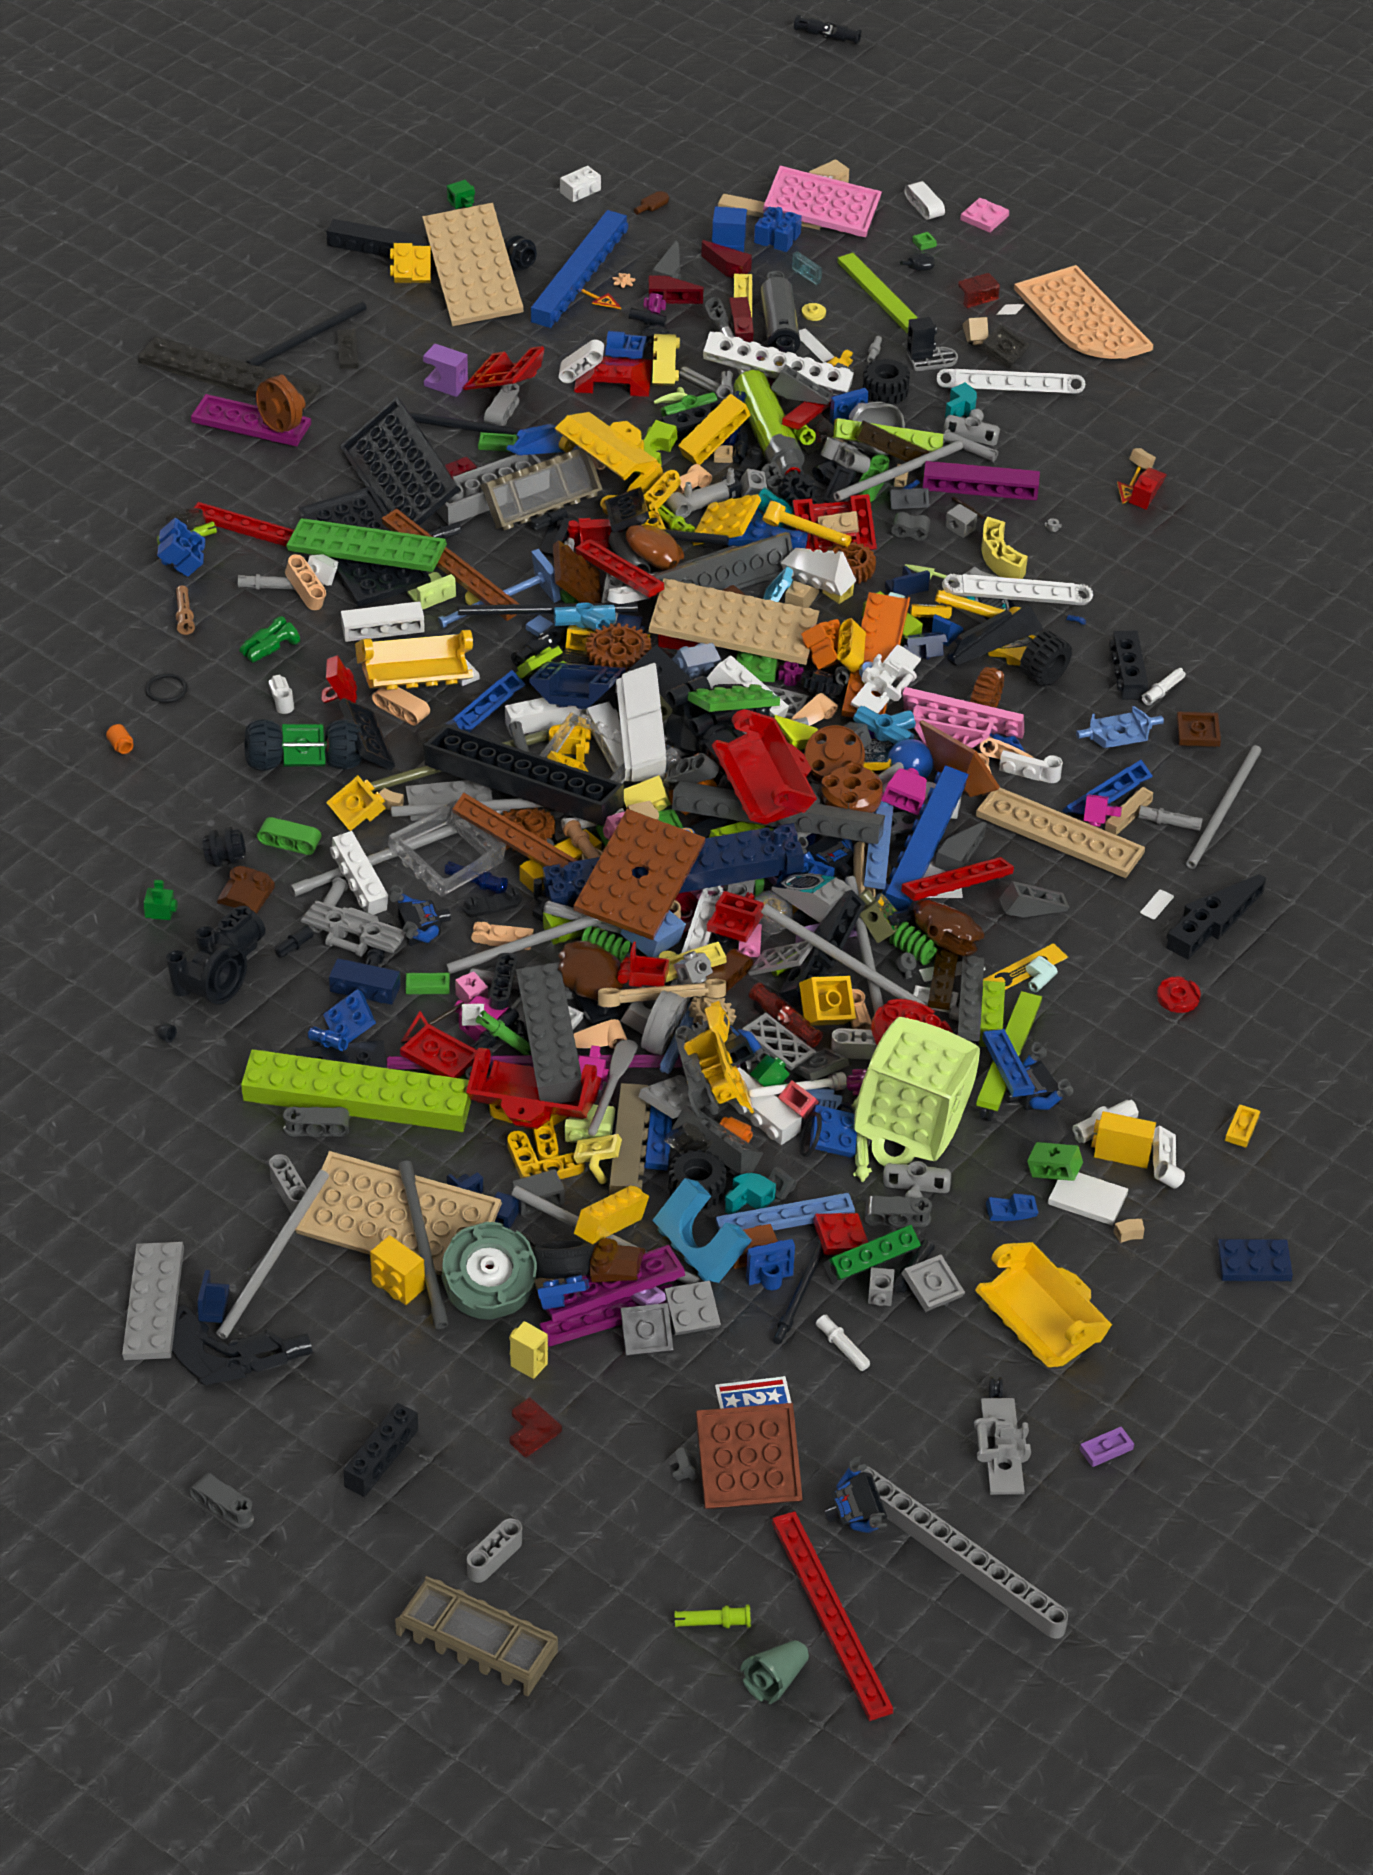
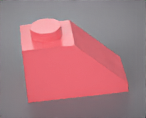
(798, 1099)

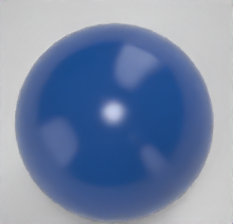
(912, 754)

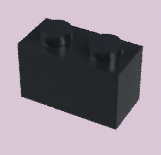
(921, 338)

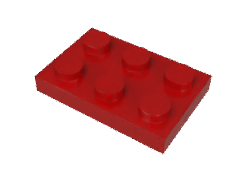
(439, 1052)

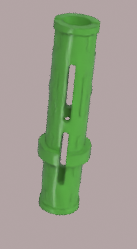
(498, 1028)

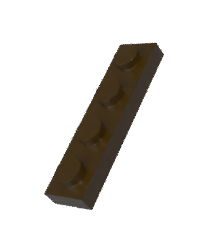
(889, 442)
(943, 979)

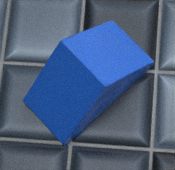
(949, 628)

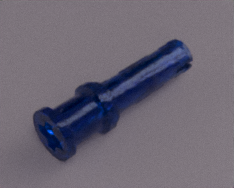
(485, 880)

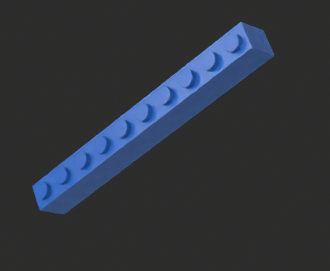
(579, 269)

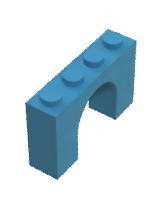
(676, 1223)

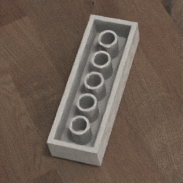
(471, 498)

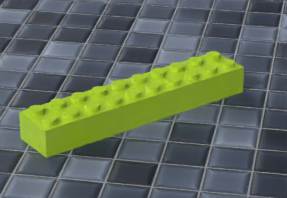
(359, 1088)

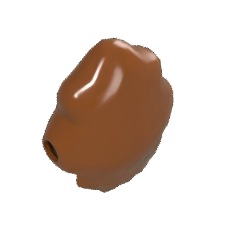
(654, 546)

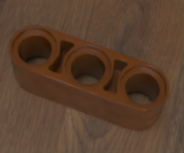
(734, 970)

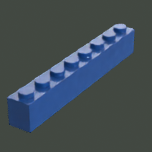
(926, 835)

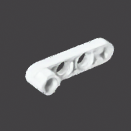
(625, 595)

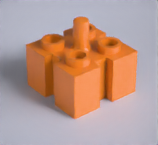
(823, 643)

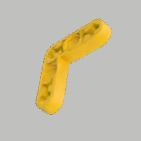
(533, 1165)

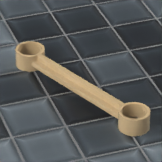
(613, 997)

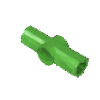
(688, 402)

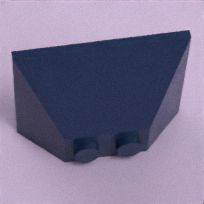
(574, 683)

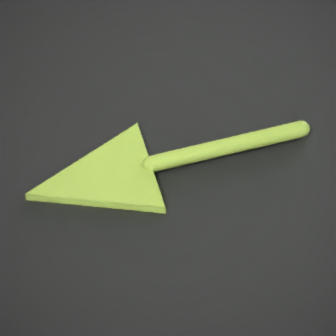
(919, 569)

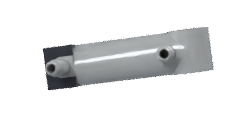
(691, 500)

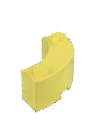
(664, 366)
(997, 555)

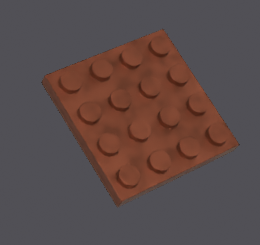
(748, 1456)

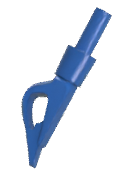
(1013, 741)

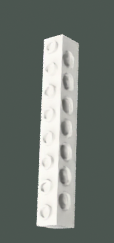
(753, 349)

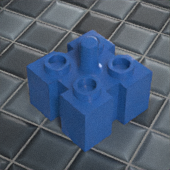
(777, 228)
(181, 547)

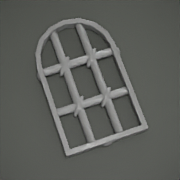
(949, 351)

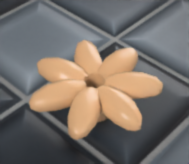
(623, 279)

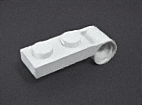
(1032, 768)
(1165, 1158)

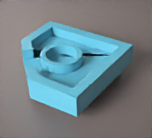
(779, 585)

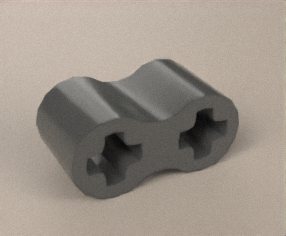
(911, 526)

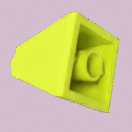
(795, 732)

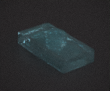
(807, 268)

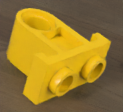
(575, 743)

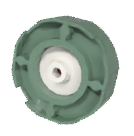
(489, 1271)

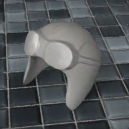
(876, 413)

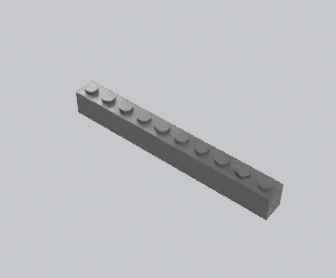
(817, 819)

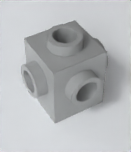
(693, 968)

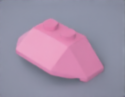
(964, 728)

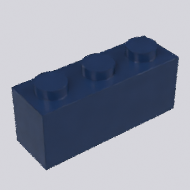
(374, 982)

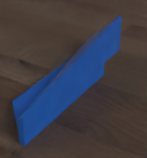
(537, 441)
(488, 701)
(1114, 787)

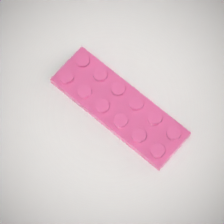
(1005, 723)

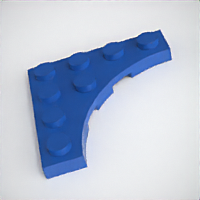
(760, 530)

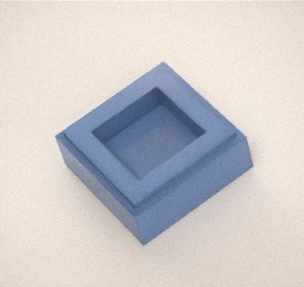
(538, 625)

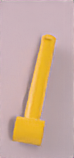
(776, 514)
(970, 605)

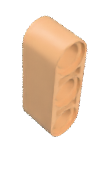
(305, 582)
(401, 704)

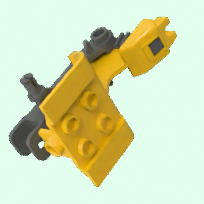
(709, 1064)

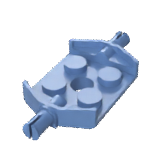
(1133, 725)

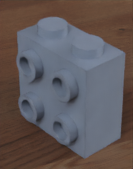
(697, 660)

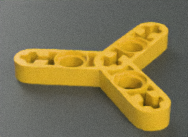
(655, 502)
(547, 1128)

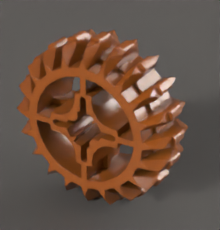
(859, 559)
(988, 687)

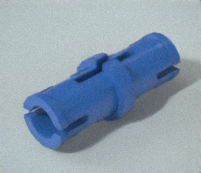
(328, 1038)

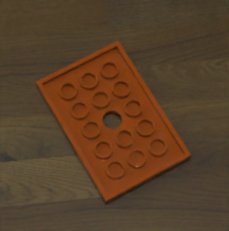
(641, 902)

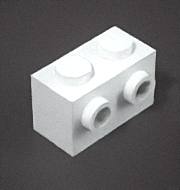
(580, 183)

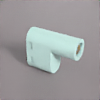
(1042, 972)

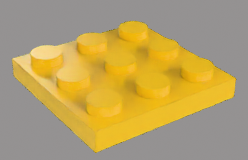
(728, 517)

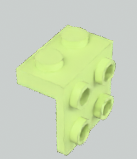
(435, 592)
(578, 1128)

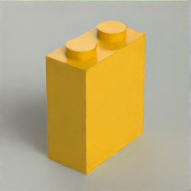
(1123, 1139)

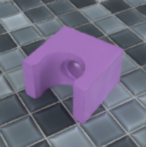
(450, 370)

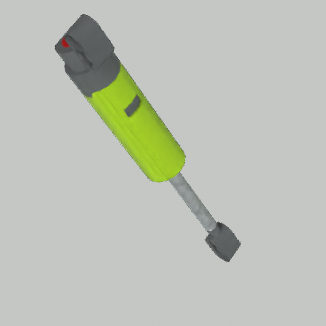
(766, 417)

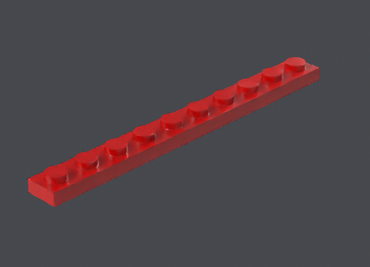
(832, 1616)

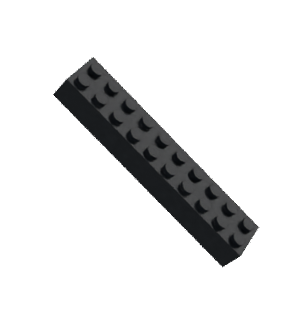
(524, 774)

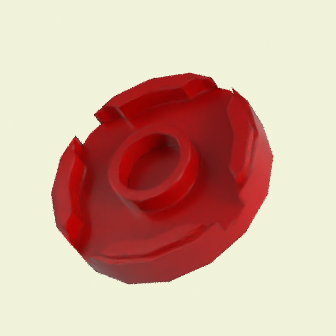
(1178, 995)

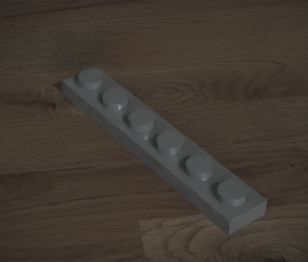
(971, 998)

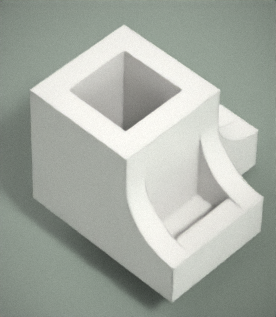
(323, 567)

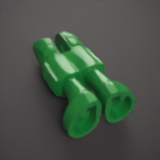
(266, 643)

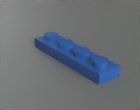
(1008, 1063)
(658, 1150)

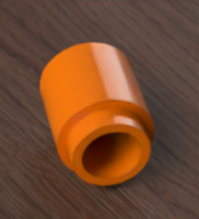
(120, 739)
(737, 1127)

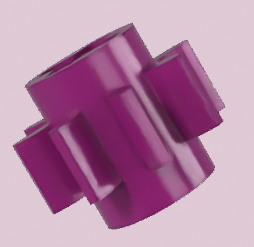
(654, 303)
(790, 673)
(855, 1081)

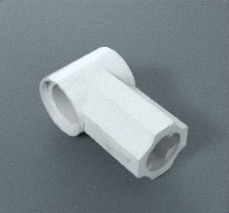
(282, 694)

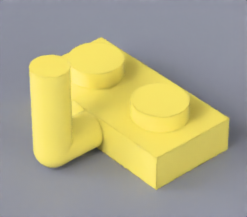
(597, 1149)

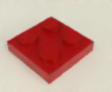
(839, 1232)

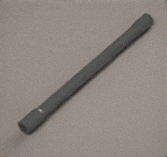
(437, 1308)

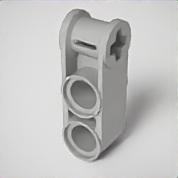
(502, 405)

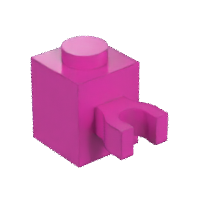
(1097, 810)
(594, 1059)

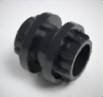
(520, 251)
(224, 846)

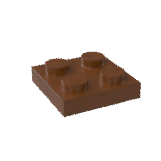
(1198, 729)

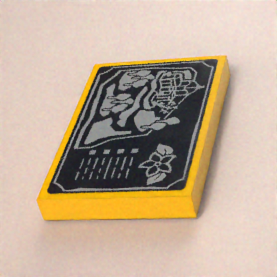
(877, 755)

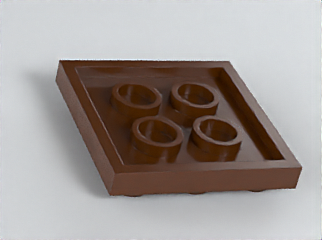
(576, 575)

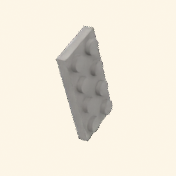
(444, 793)

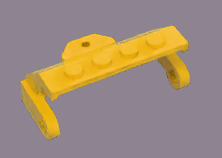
(614, 446)
(415, 660)
(1043, 1304)

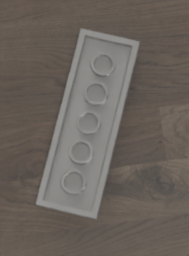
(153, 1301)

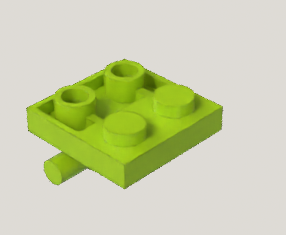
(535, 663)

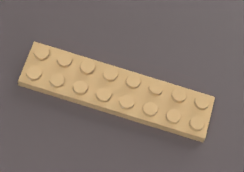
(1061, 832)

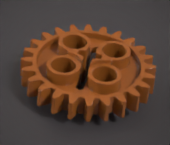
(617, 646)
(535, 821)

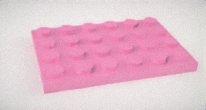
(824, 201)

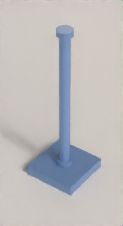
(544, 577)

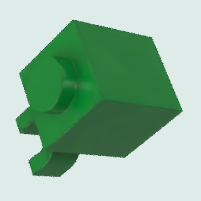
(460, 194)
(159, 902)
(770, 1072)

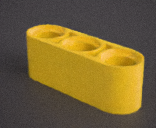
(851, 645)

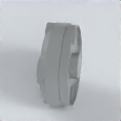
(662, 1022)

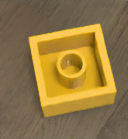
(827, 1000)
(397, 1270)

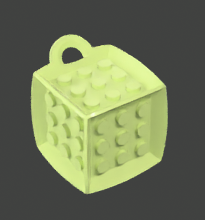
(915, 1090)

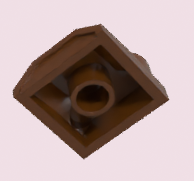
(246, 888)
(615, 1261)

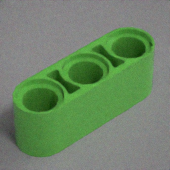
(878, 464)
(289, 836)

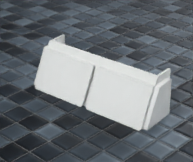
(641, 724)

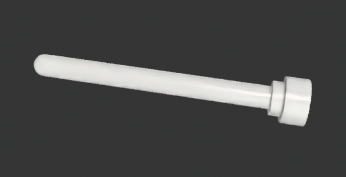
(835, 1081)

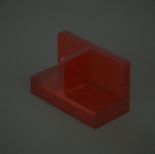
(979, 290)

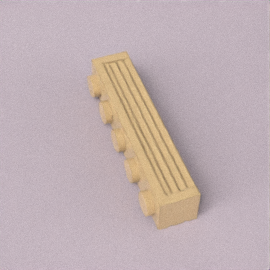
(1129, 811)

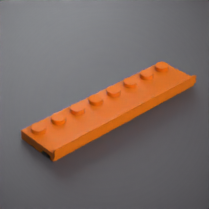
(884, 628)

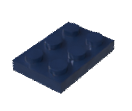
(1254, 1260)

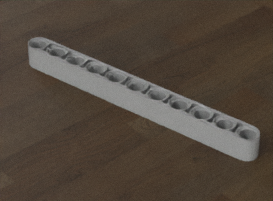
(971, 1559)

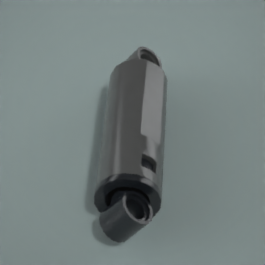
(780, 313)

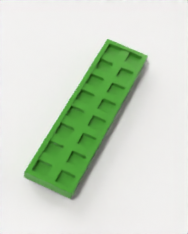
(366, 544)

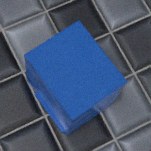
(729, 227)

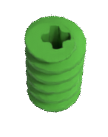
(914, 943)
(609, 944)

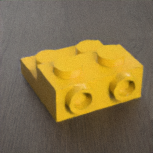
(411, 263)
(356, 803)

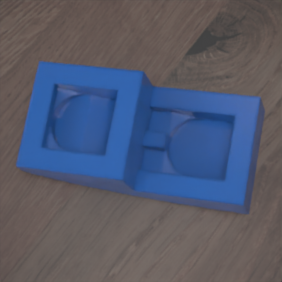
(1015, 1208)

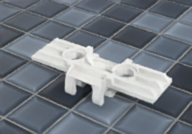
(879, 678)

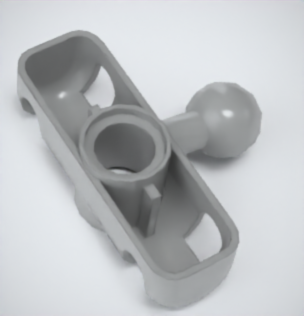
(973, 428)
(917, 1178)

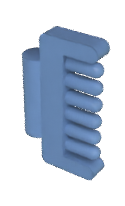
(826, 1097)

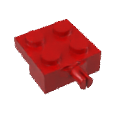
(735, 916)

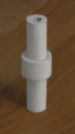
(874, 349)

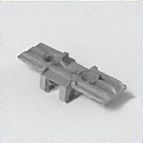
(355, 922)
(1010, 1445)

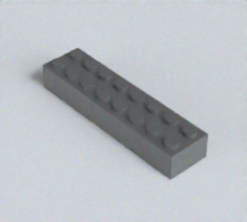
(550, 1033)

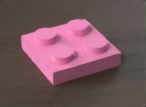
(984, 215)

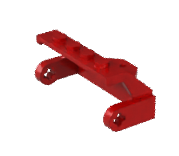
(765, 769)
(517, 1092)

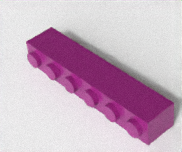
(981, 480)

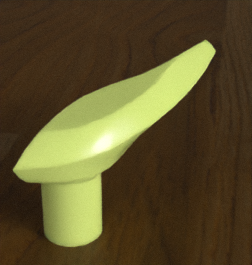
(672, 398)

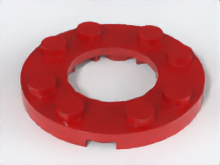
(903, 1008)

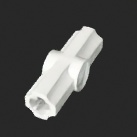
(1085, 1130)

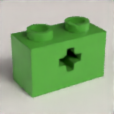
(1055, 1161)

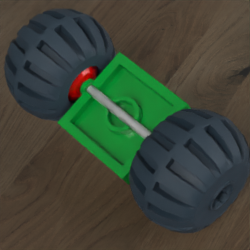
(301, 744)

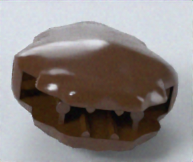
(948, 927)
(588, 968)

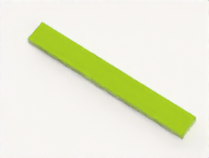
(877, 290)
(1017, 1031)

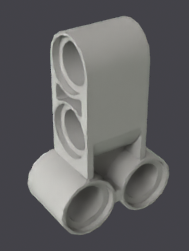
(846, 455)

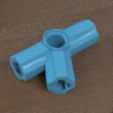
(585, 616)
(887, 727)

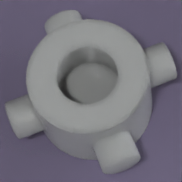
(1053, 525)

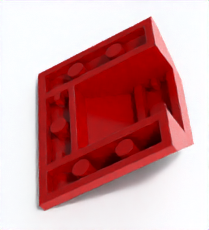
(500, 370)
(618, 370)
(860, 503)

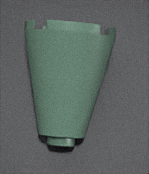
(773, 1670)

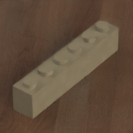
(631, 1128)

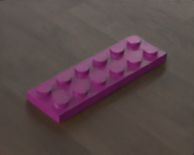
(243, 419)
(655, 1269)

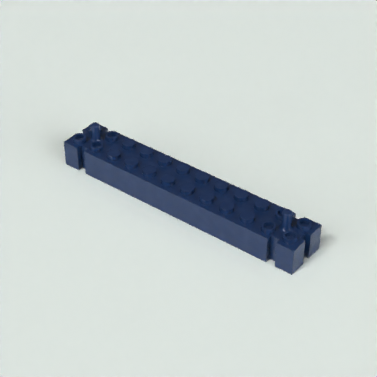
(720, 862)

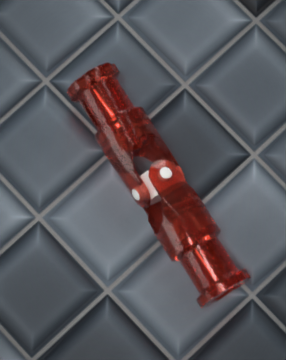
(785, 1015)

